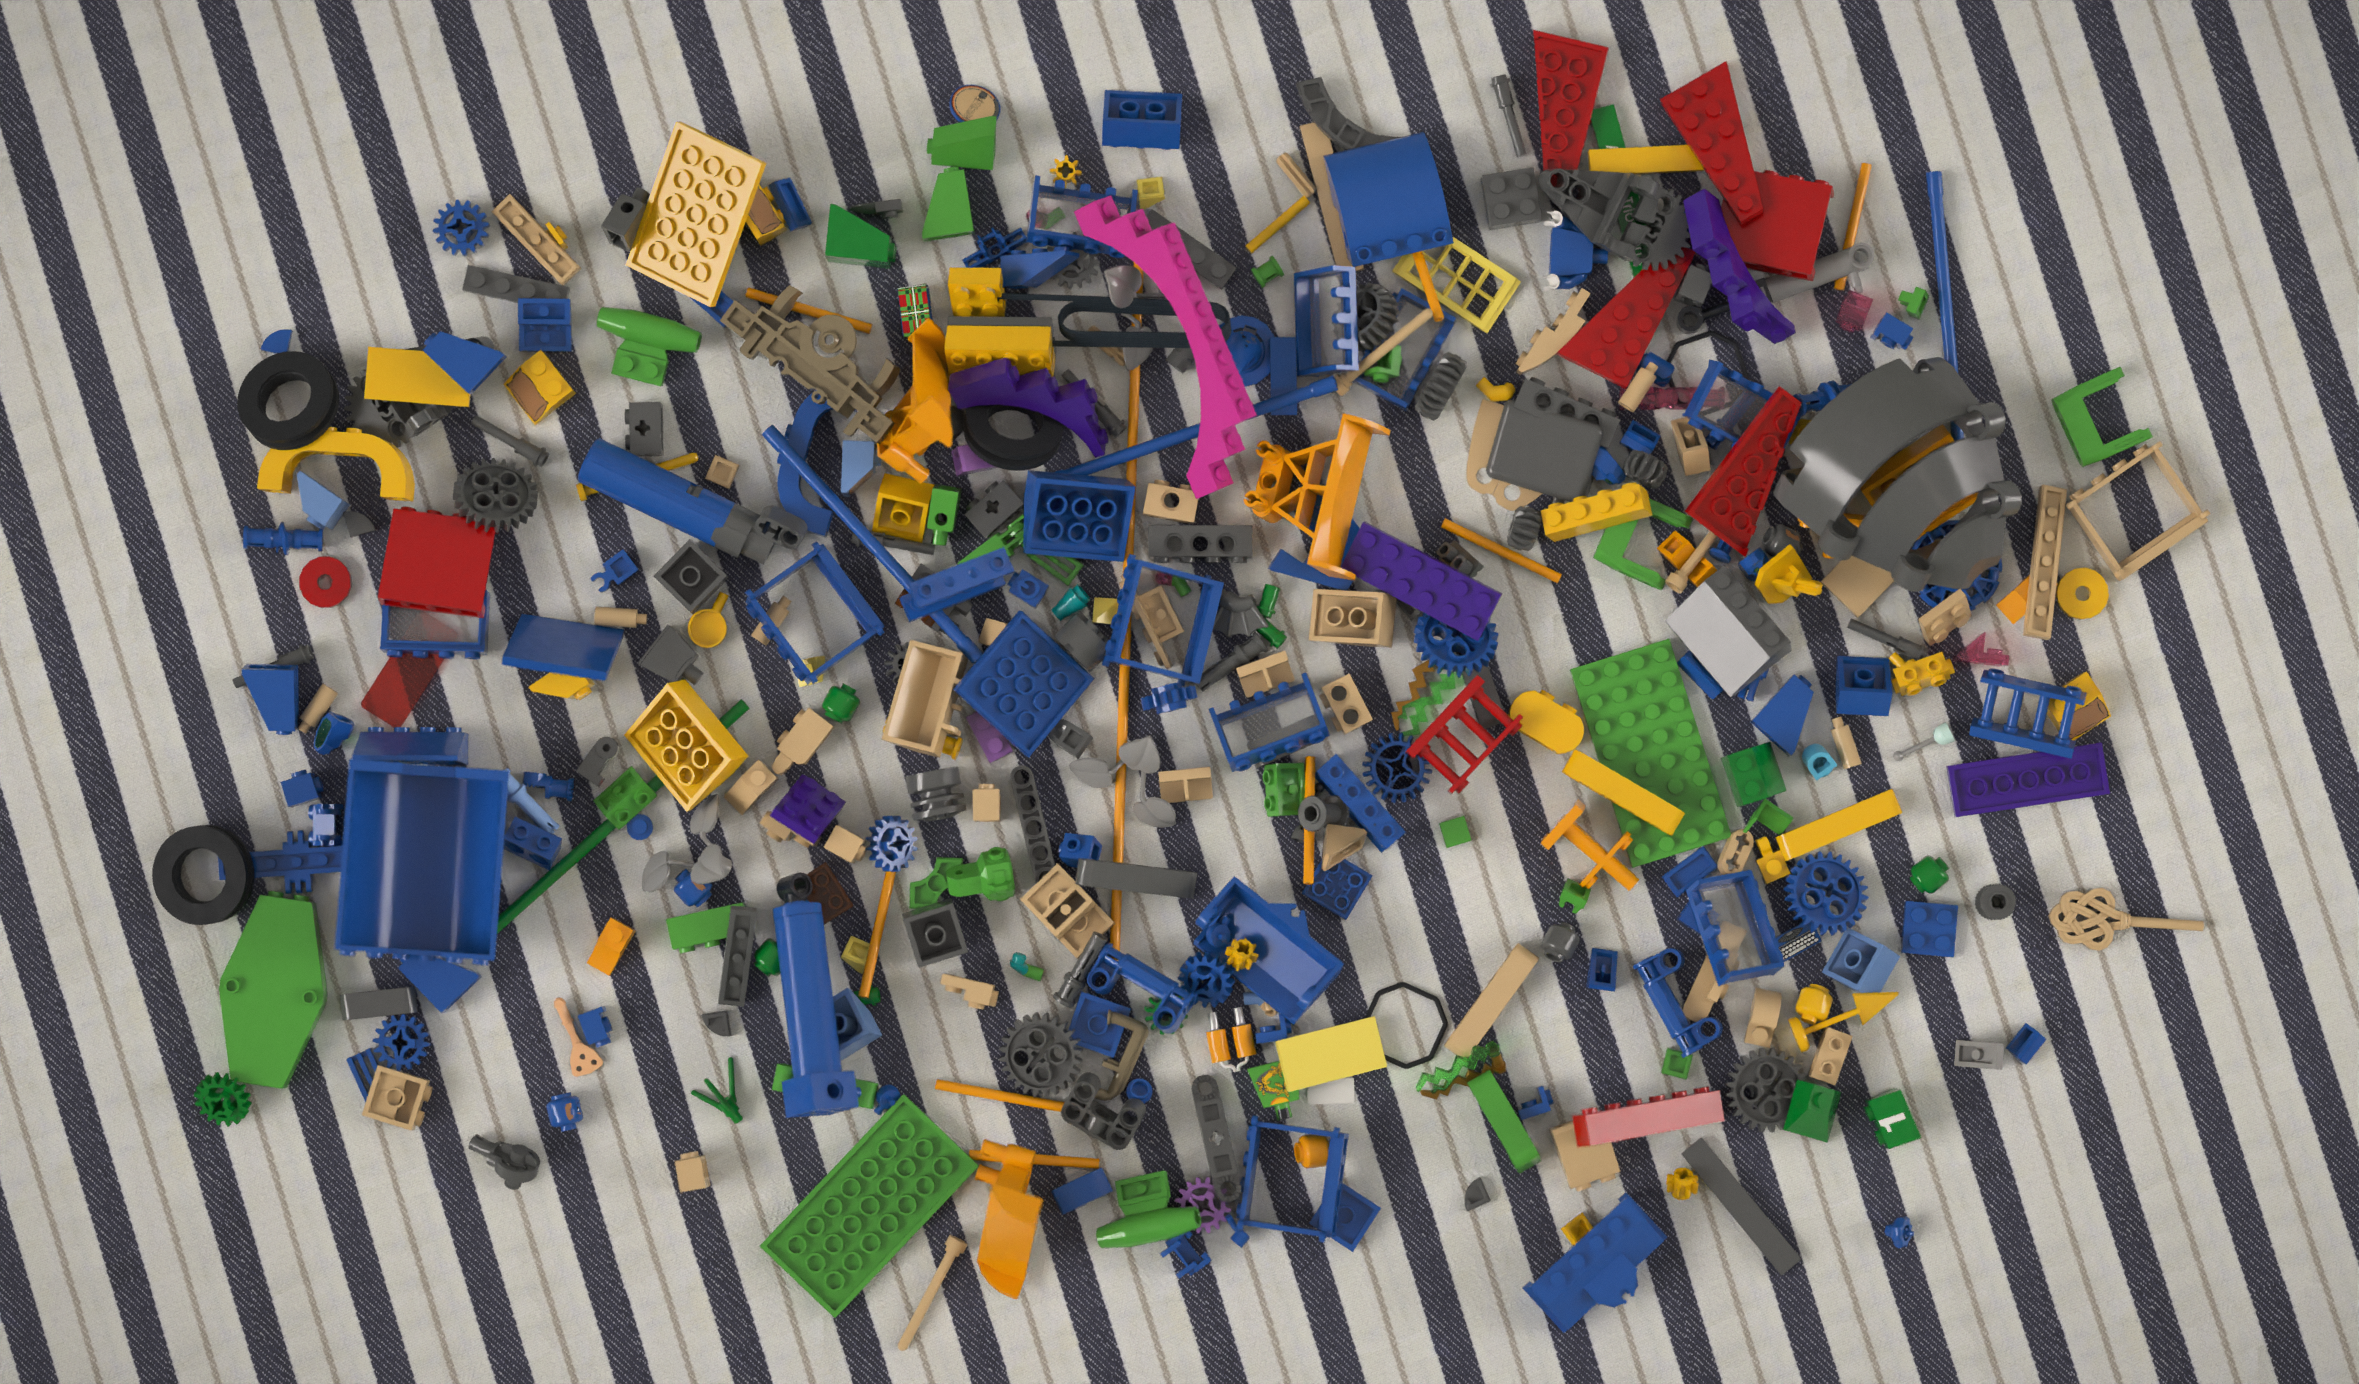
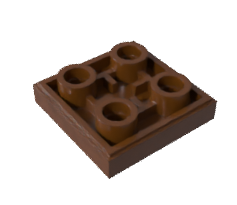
(828, 892)

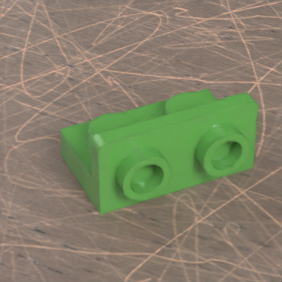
(1284, 788)
(625, 798)

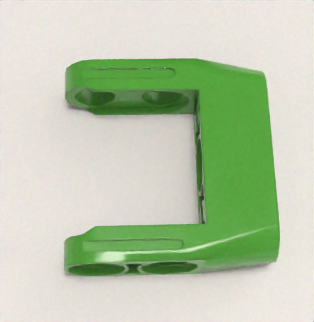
(2079, 424)
(1616, 538)

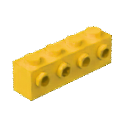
(1596, 512)

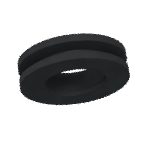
(310, 422)
(1007, 452)
(168, 881)

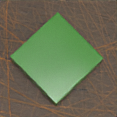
(1455, 832)
(1676, 1065)

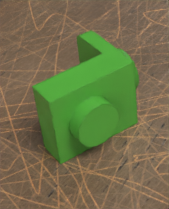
(1387, 366)

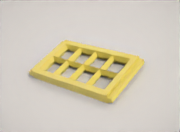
(1496, 303)

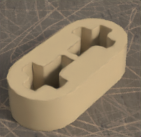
(1730, 850)

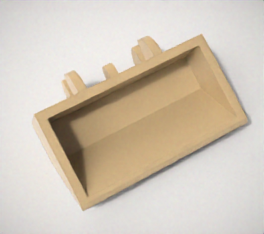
(925, 699)

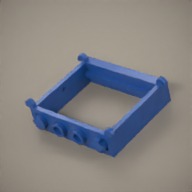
(844, 589)
(1201, 629)
(1332, 1183)

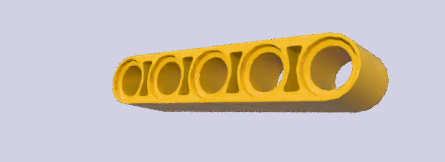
(1623, 792)
(1838, 824)

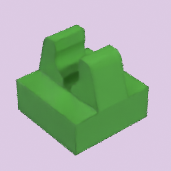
(1914, 301)
(1574, 894)

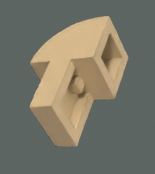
(1763, 1017)

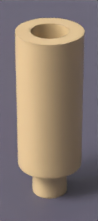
(1638, 387)
(777, 613)
(618, 617)
(317, 708)
(1845, 744)

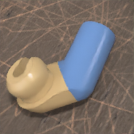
(1251, 998)

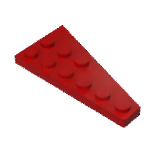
(1567, 93)
(1712, 127)
(1622, 330)
(1743, 480)

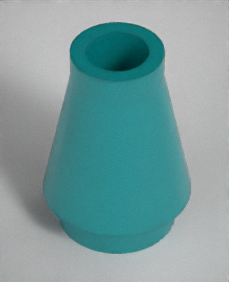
(1071, 602)

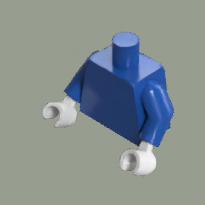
(1570, 254)

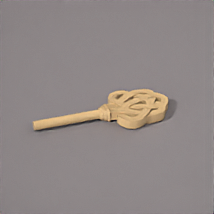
(2071, 910)

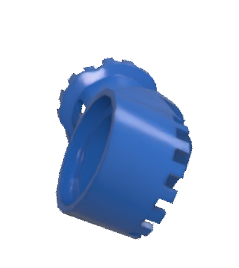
(552, 786)

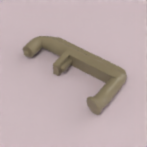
(1129, 1058)

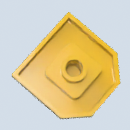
(1785, 577)

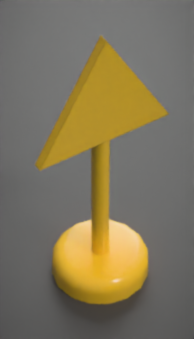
(1866, 1006)

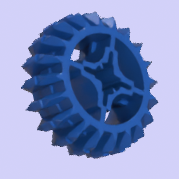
(1387, 788)

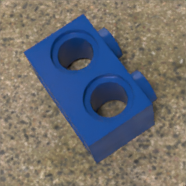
(532, 843)

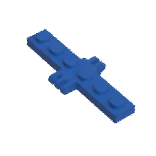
(294, 862)

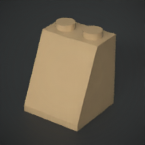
(1583, 1164)

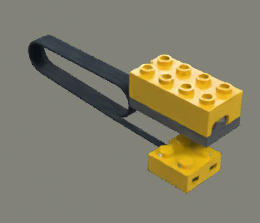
(983, 334)

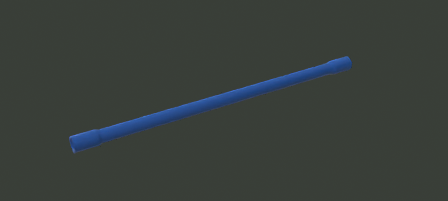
(1935, 193)
(1315, 389)
(782, 446)

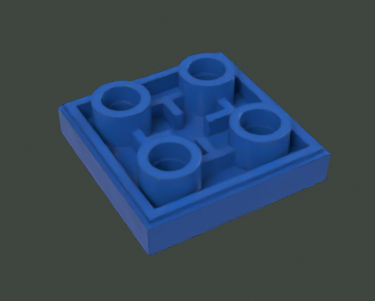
(1338, 887)

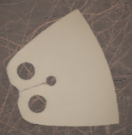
(1479, 452)

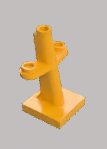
(1581, 839)

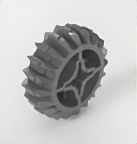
(1375, 315)
(1441, 386)

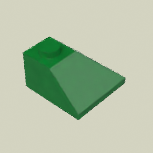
(1812, 1111)

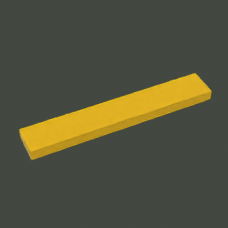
(1644, 160)

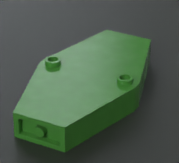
(273, 990)

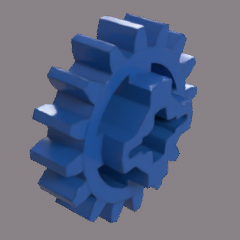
(472, 227)
(1168, 698)
(891, 855)
(1202, 968)
(402, 1029)

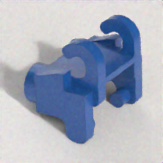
(324, 824)
(1187, 1254)

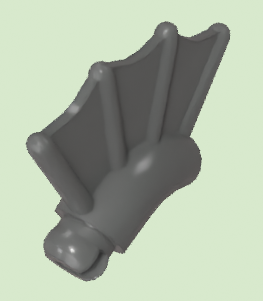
(1238, 615)

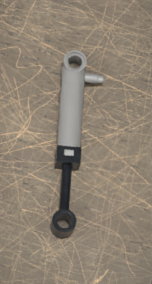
(1782, 287)

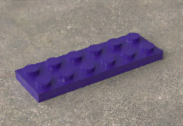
(1421, 581)
(2027, 780)

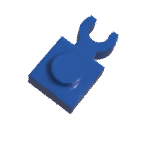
(618, 568)

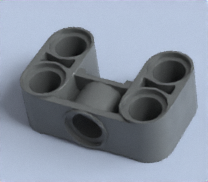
(1099, 1120)

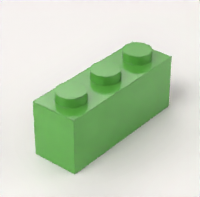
(699, 928)

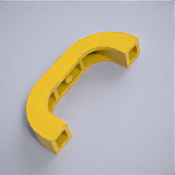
(396, 472)

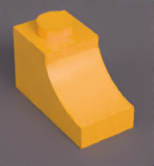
(611, 946)

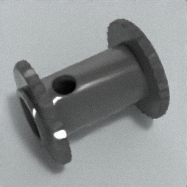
(1317, 813)
(2006, 898)

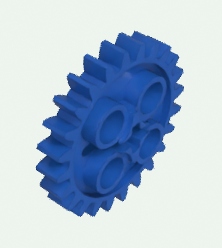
(1441, 651)
(1832, 872)

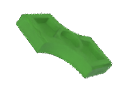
(929, 889)

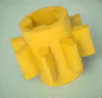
(1060, 166)
(1241, 954)
(1682, 1183)

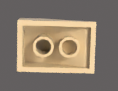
(1353, 618)

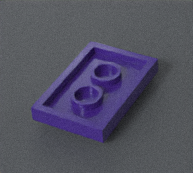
(808, 808)

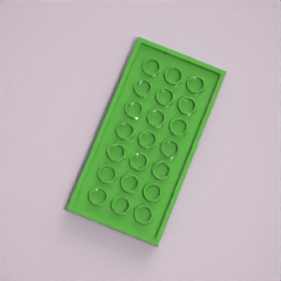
(1650, 737)
(869, 1205)

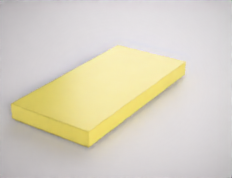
(1331, 1054)

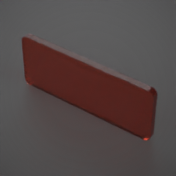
(400, 687)

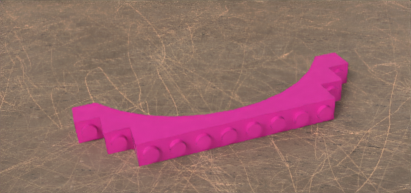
(1222, 390)

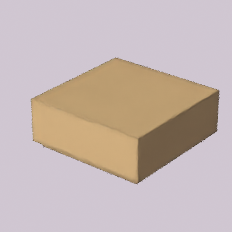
(722, 472)

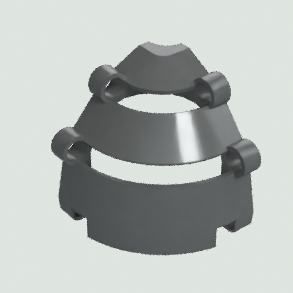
(1866, 429)

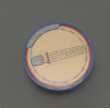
(973, 102)

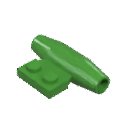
(646, 341)
(1147, 1216)

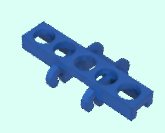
(987, 251)

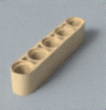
(1491, 1001)

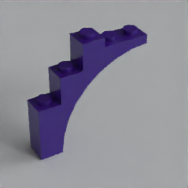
(1728, 273)
(1038, 391)

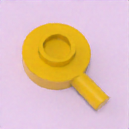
(707, 626)

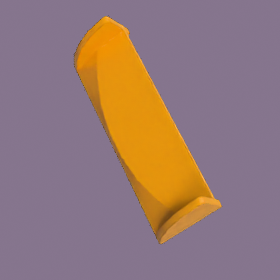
(924, 410)
(1338, 495)
(1009, 1218)

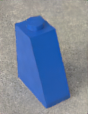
(462, 359)
(275, 694)
(1785, 714)
(439, 981)

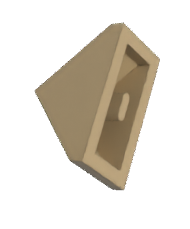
(1340, 843)

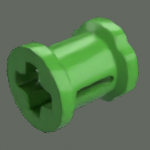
(1267, 272)

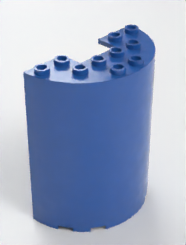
(421, 861)

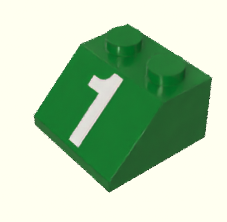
(1892, 1119)

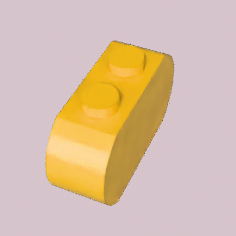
(1548, 722)

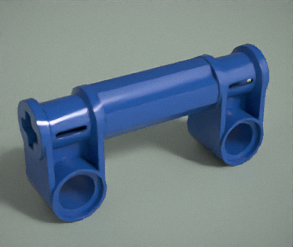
(1147, 979)
(1668, 1006)

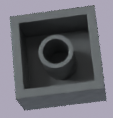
(1511, 198)
(691, 576)
(934, 932)

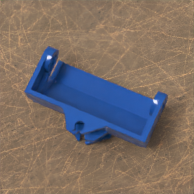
(1290, 964)
(1598, 1266)

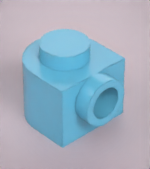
(1818, 761)

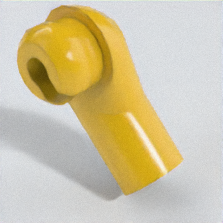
(1496, 393)

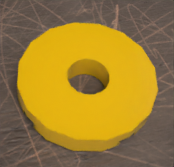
(2097, 593)

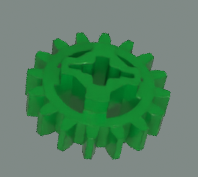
(235, 1102)

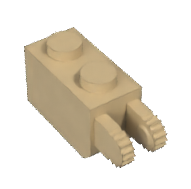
(801, 741)

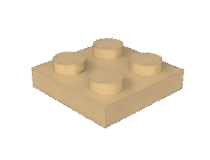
(1945, 617)

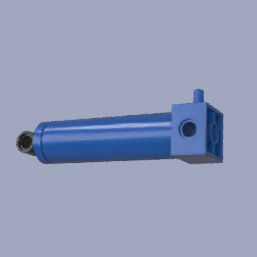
(818, 1079)

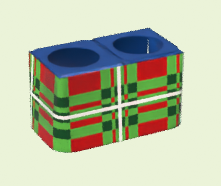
(914, 307)

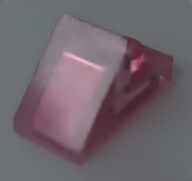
(1975, 654)

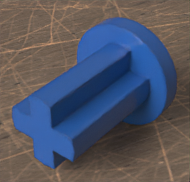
(1721, 552)

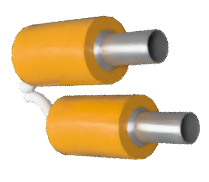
(1242, 1038)

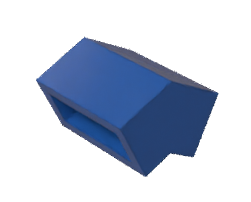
(1639, 438)
(2026, 1043)

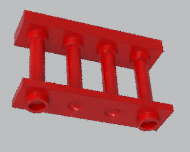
(1457, 710)

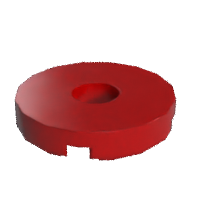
(314, 571)

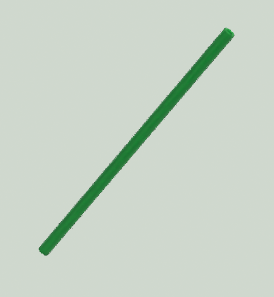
(589, 843)

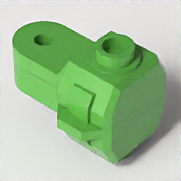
(989, 875)

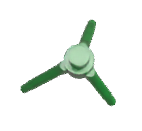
(728, 1104)

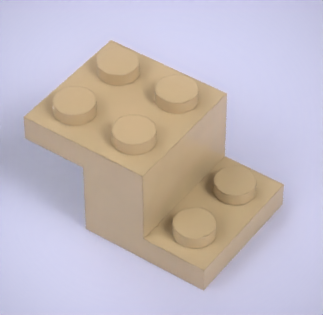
(1066, 910)

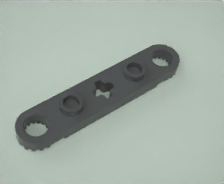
(1219, 1157)

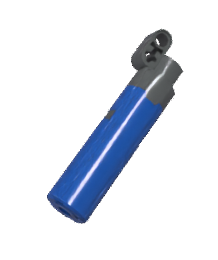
(688, 504)

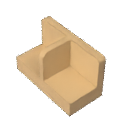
(1265, 674)
(1186, 785)

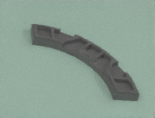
(1330, 120)

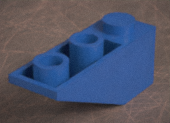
(1034, 268)

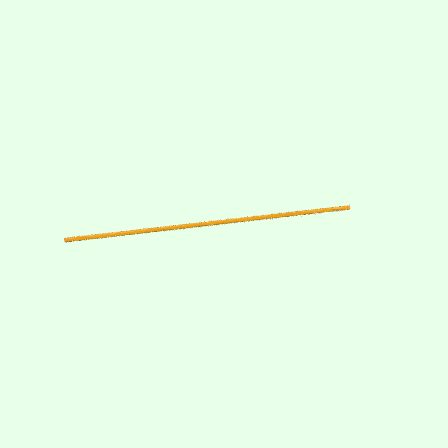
(1124, 671)

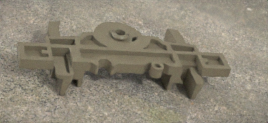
(831, 377)

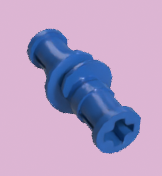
(1819, 398)
(282, 538)

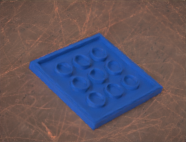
(563, 647)
(1023, 683)

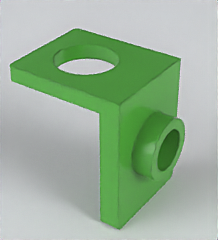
(1770, 816)

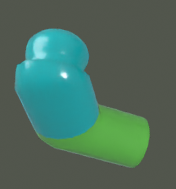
(1026, 970)

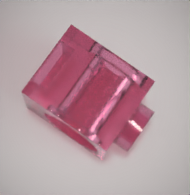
(1853, 311)

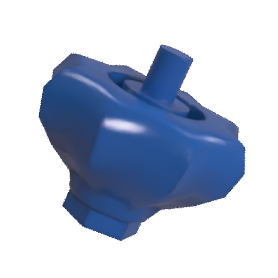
(1900, 1232)

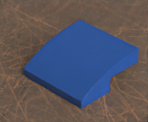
(544, 325)

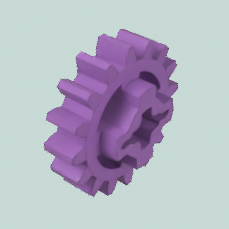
(1209, 1194)

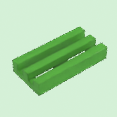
(1072, 573)

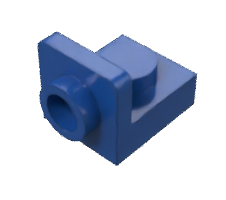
(1270, 1034)
(1532, 1108)

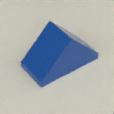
(1602, 970)

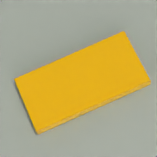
(410, 378)

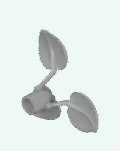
(1122, 286)
(1137, 755)
(710, 865)

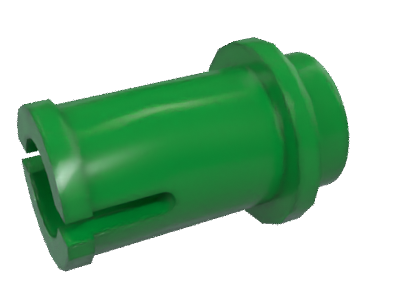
(1268, 600)
(1272, 635)
(874, 996)

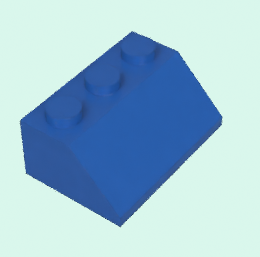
(1141, 119)

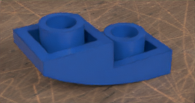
(1081, 1191)

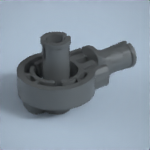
(502, 1154)

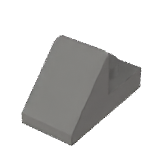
(1979, 1054)

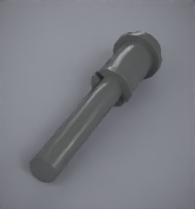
(1506, 102)
(1104, 414)
(522, 447)
(898, 543)
(1900, 645)
(295, 657)

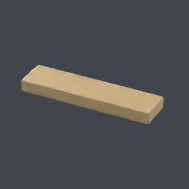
(536, 240)

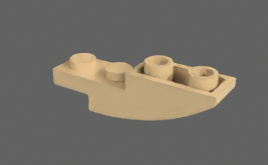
(1549, 342)

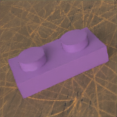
(992, 742)

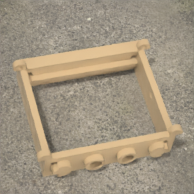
(2160, 543)

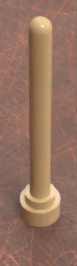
(1344, 380)
(1678, 579)
(954, 1247)

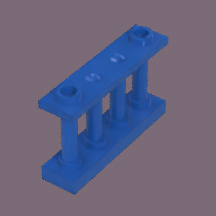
(956, 584)
(2010, 732)

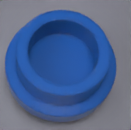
(640, 827)
(1139, 1089)

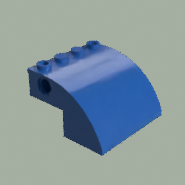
(1388, 199)

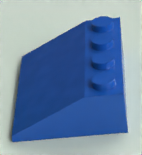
(1077, 515)
(413, 747)

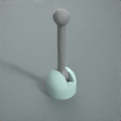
(1941, 735)

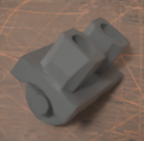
(1459, 558)

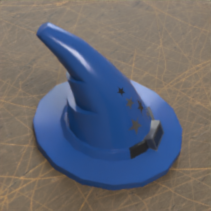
(1250, 348)

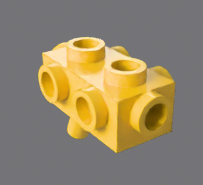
(1914, 675)

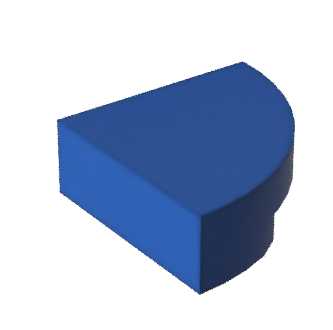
(277, 341)

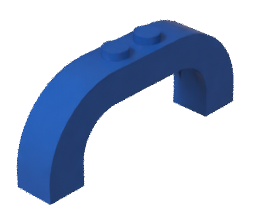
(789, 489)

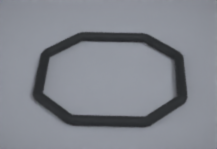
(1701, 336)
(1441, 1013)

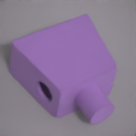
(968, 462)

